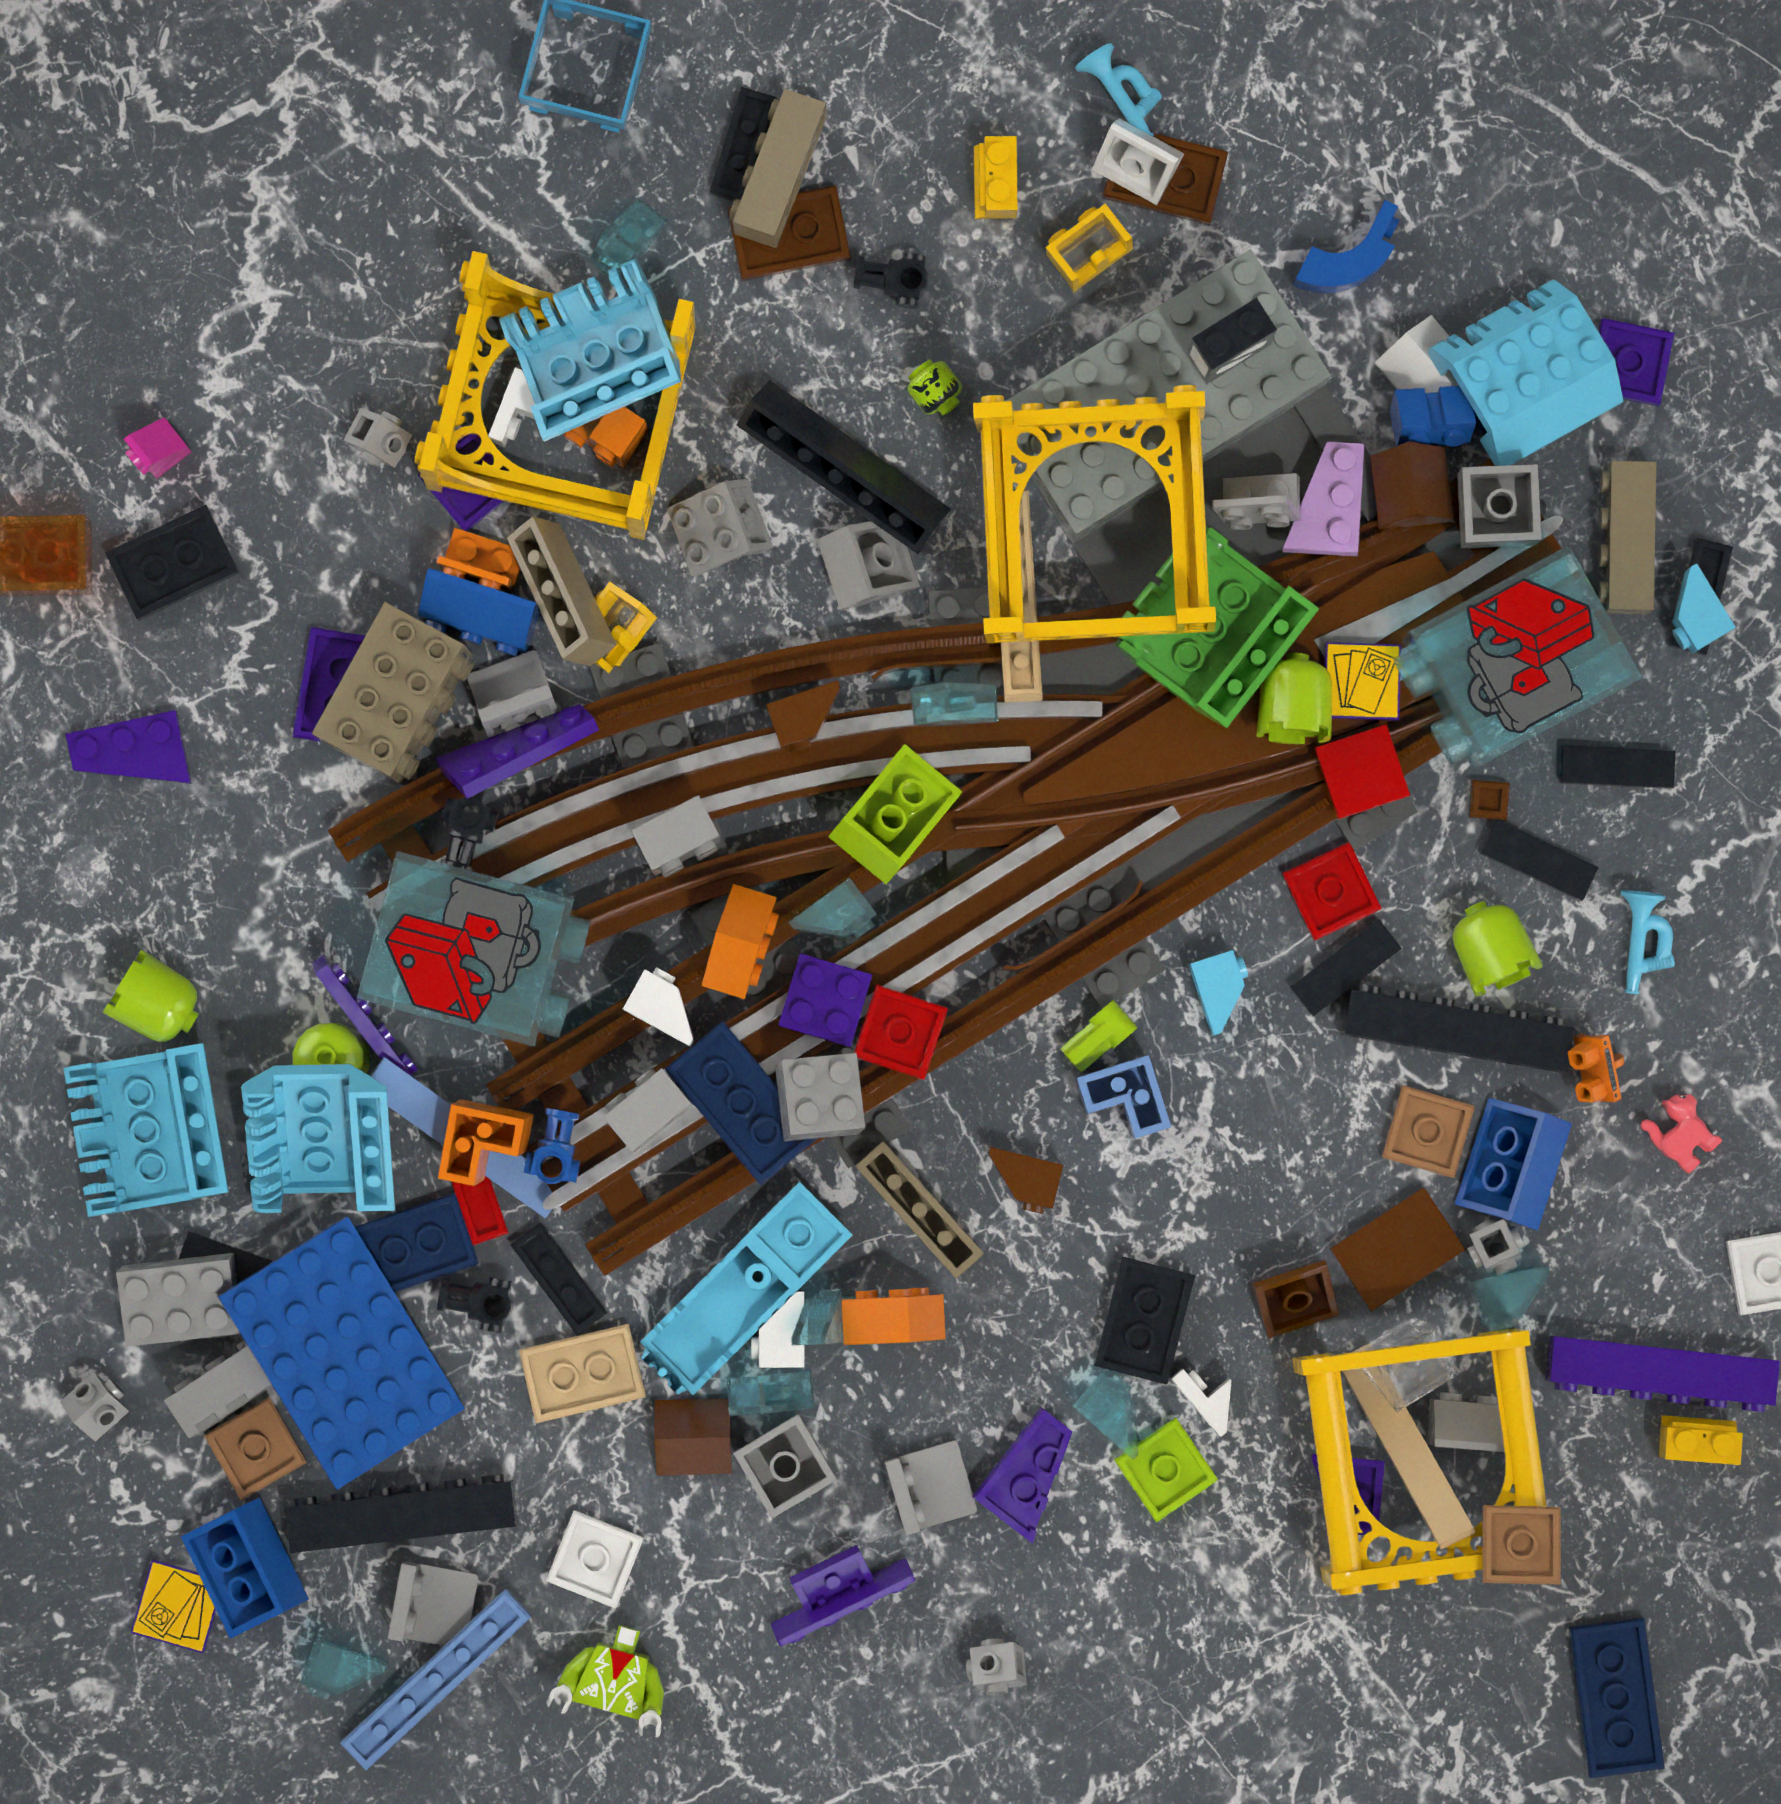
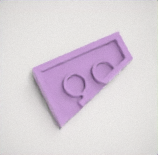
(1331, 504)

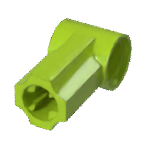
(1104, 1032)

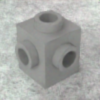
(378, 438)
(1489, 1234)
(95, 1405)
(996, 1666)

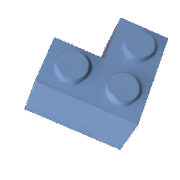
(1132, 1086)

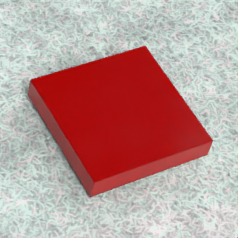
(1362, 772)
(1331, 891)
(900, 1032)

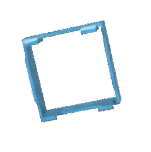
(565, 9)

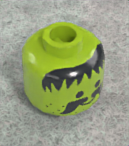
(934, 387)

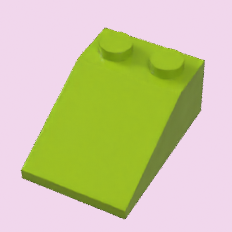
(895, 814)

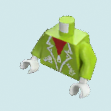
(614, 1681)

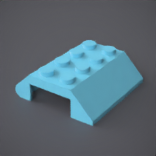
(594, 354)
(1532, 372)
(149, 1129)
(318, 1135)

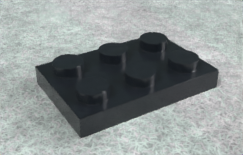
(172, 562)
(1144, 1320)

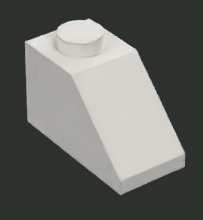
(660, 1005)
(774, 1343)

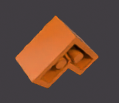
(611, 436)
(740, 942)
(476, 1130)
(900, 1318)

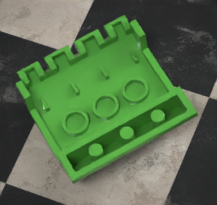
(1252, 633)

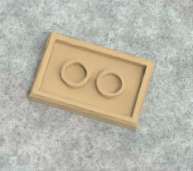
(582, 1373)

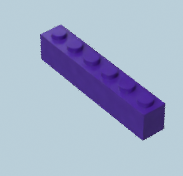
(1662, 1371)

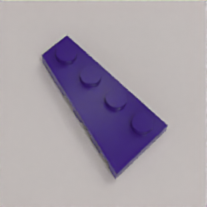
(508, 753)
(358, 1012)

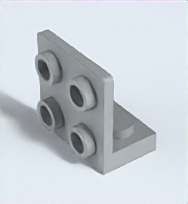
(1259, 500)
(719, 526)
(512, 693)
(930, 1486)
(431, 1603)

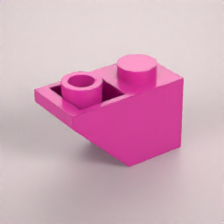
(156, 448)

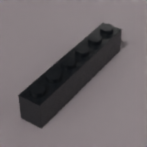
(843, 467)
(1458, 1030)
(401, 1516)

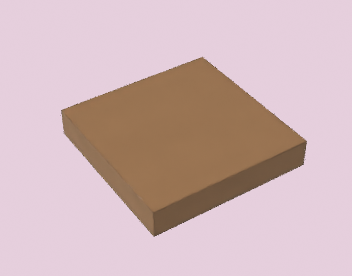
(1428, 1131)
(255, 1448)
(1521, 1545)

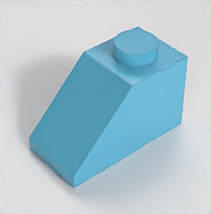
(1699, 613)
(1218, 986)

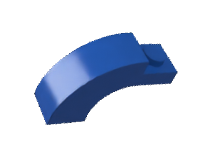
(1345, 270)

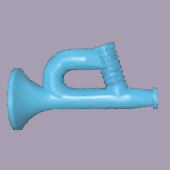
(1099, 65)
(1641, 906)

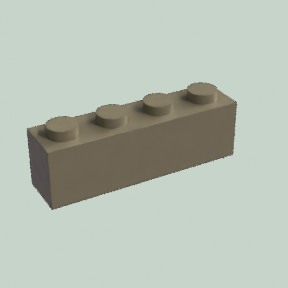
(779, 167)
(1628, 537)
(561, 591)
(919, 1210)

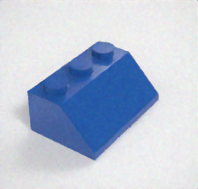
(478, 612)
(1513, 1163)
(244, 1567)

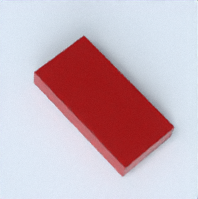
(481, 1210)

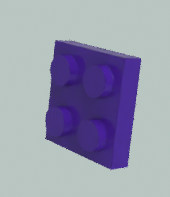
(825, 1000)

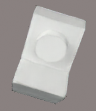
(515, 400)
(1213, 1407)

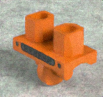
(1597, 1068)

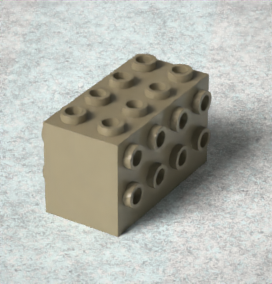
(394, 694)

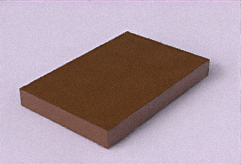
(1191, 189)
(810, 238)
(1397, 1249)

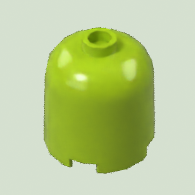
(1296, 701)
(1493, 947)
(154, 1000)
(330, 1046)

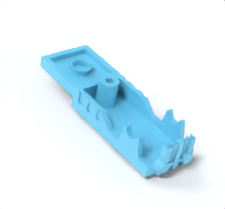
(743, 1291)

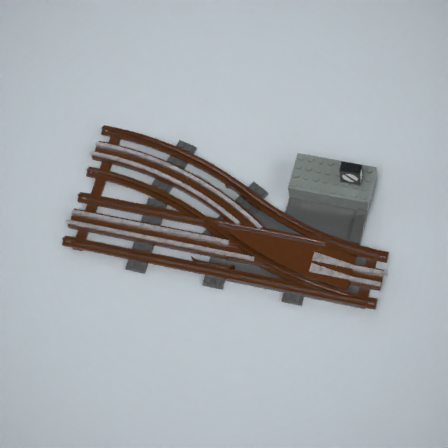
(1080, 807)

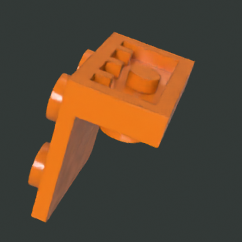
(480, 561)

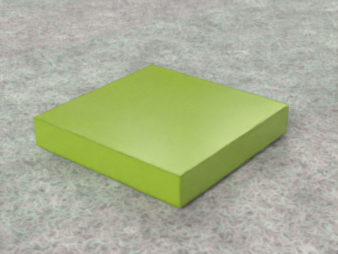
(1166, 1470)

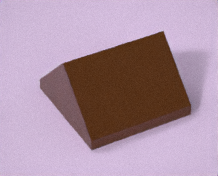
(1411, 486)
(1295, 1298)
(692, 1436)

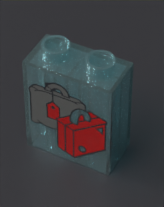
(1516, 660)
(472, 951)

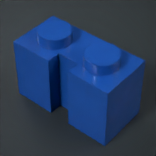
(1432, 417)

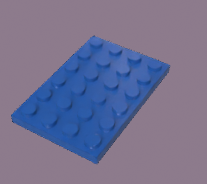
(341, 1352)

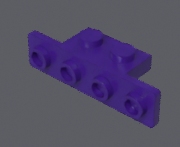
(837, 1589)

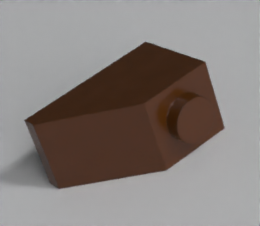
(802, 715)
(1028, 1178)

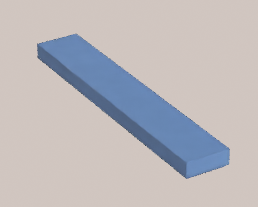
(431, 1115)
(436, 1679)

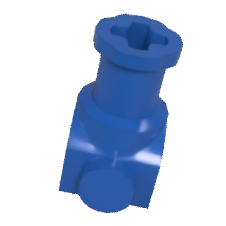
(555, 1147)

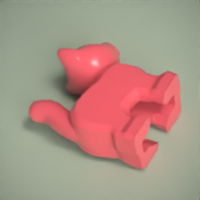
(1688, 1133)

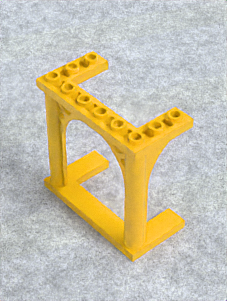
(1182, 426)
(442, 466)
(1348, 1556)

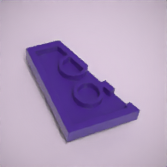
(133, 748)
(1023, 1476)

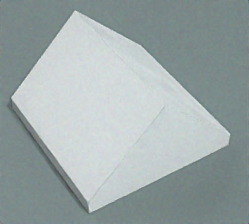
(1137, 161)
(1408, 360)

